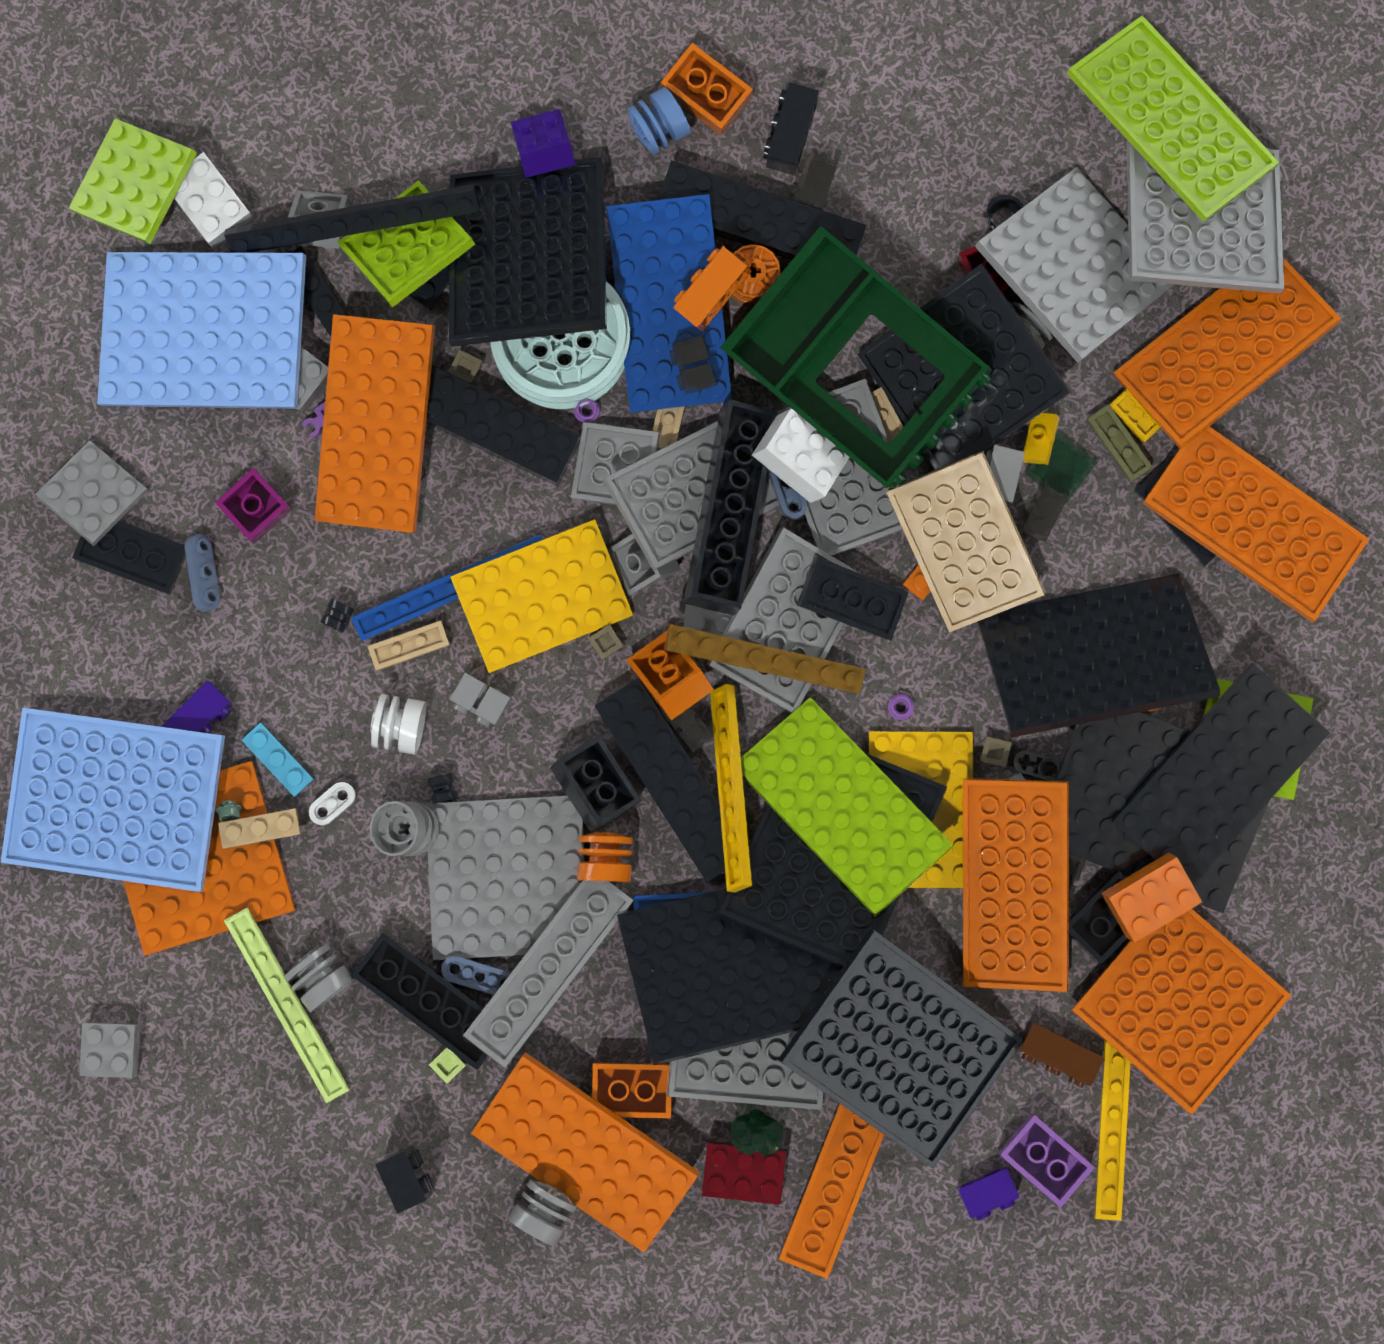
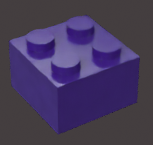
(542, 143)

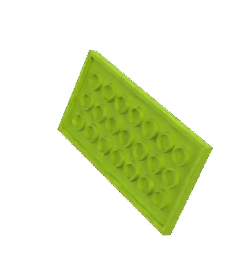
(1172, 118)
(843, 806)

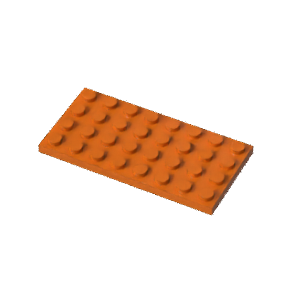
(1224, 353)
(374, 423)
(1256, 522)
(1016, 884)
(585, 1152)

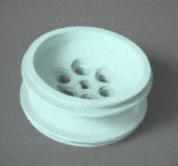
(587, 376)

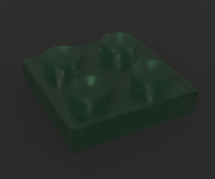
(1066, 467)

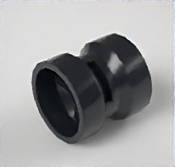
(337, 614)
(442, 782)

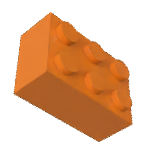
(707, 89)
(711, 288)
(669, 677)
(1151, 897)
(632, 1089)

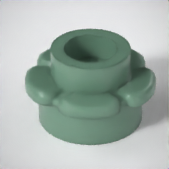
(228, 811)

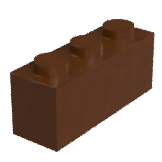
(1060, 1055)

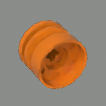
(767, 272)
(605, 858)

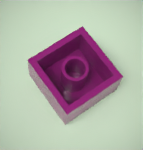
(253, 506)

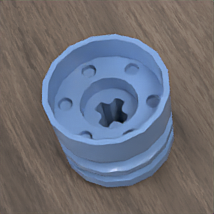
(658, 121)

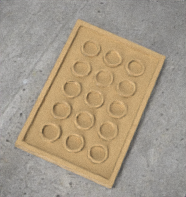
(966, 542)

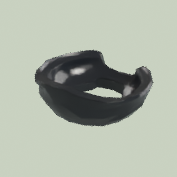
(999, 202)

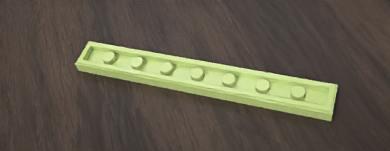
(287, 1005)

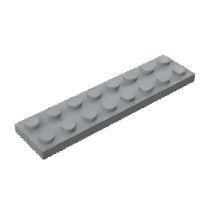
(547, 969)

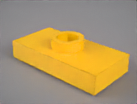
(1134, 416)
(1040, 438)

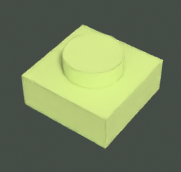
(447, 1065)

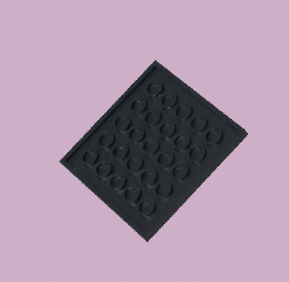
(989, 326)

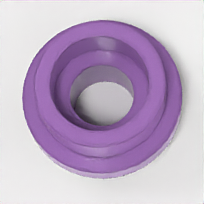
(587, 418)
(903, 699)

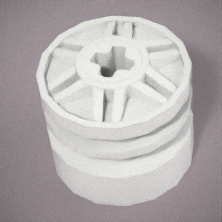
(399, 724)

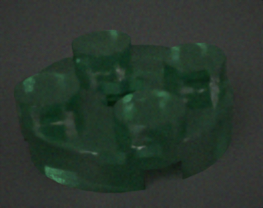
(768, 1134)

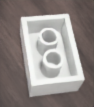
(210, 201)
(800, 455)

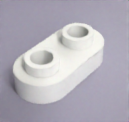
(332, 803)

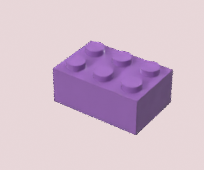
(1046, 1160)

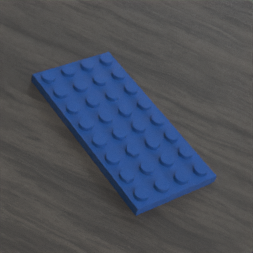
(653, 258)

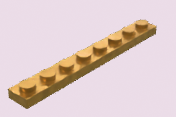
(764, 659)

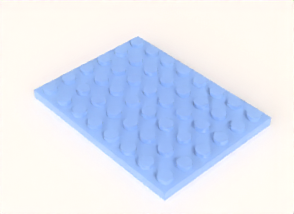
(202, 330)
(113, 799)

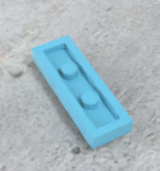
(277, 759)

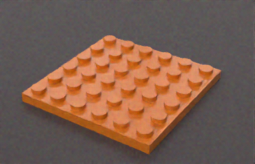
(233, 880)
(1181, 1007)

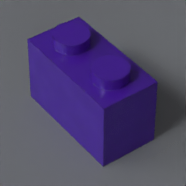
(988, 1193)

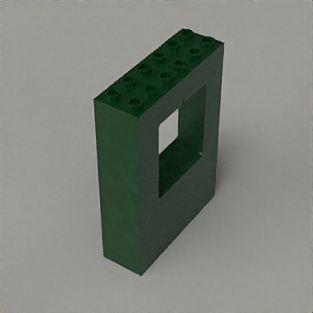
(811, 318)

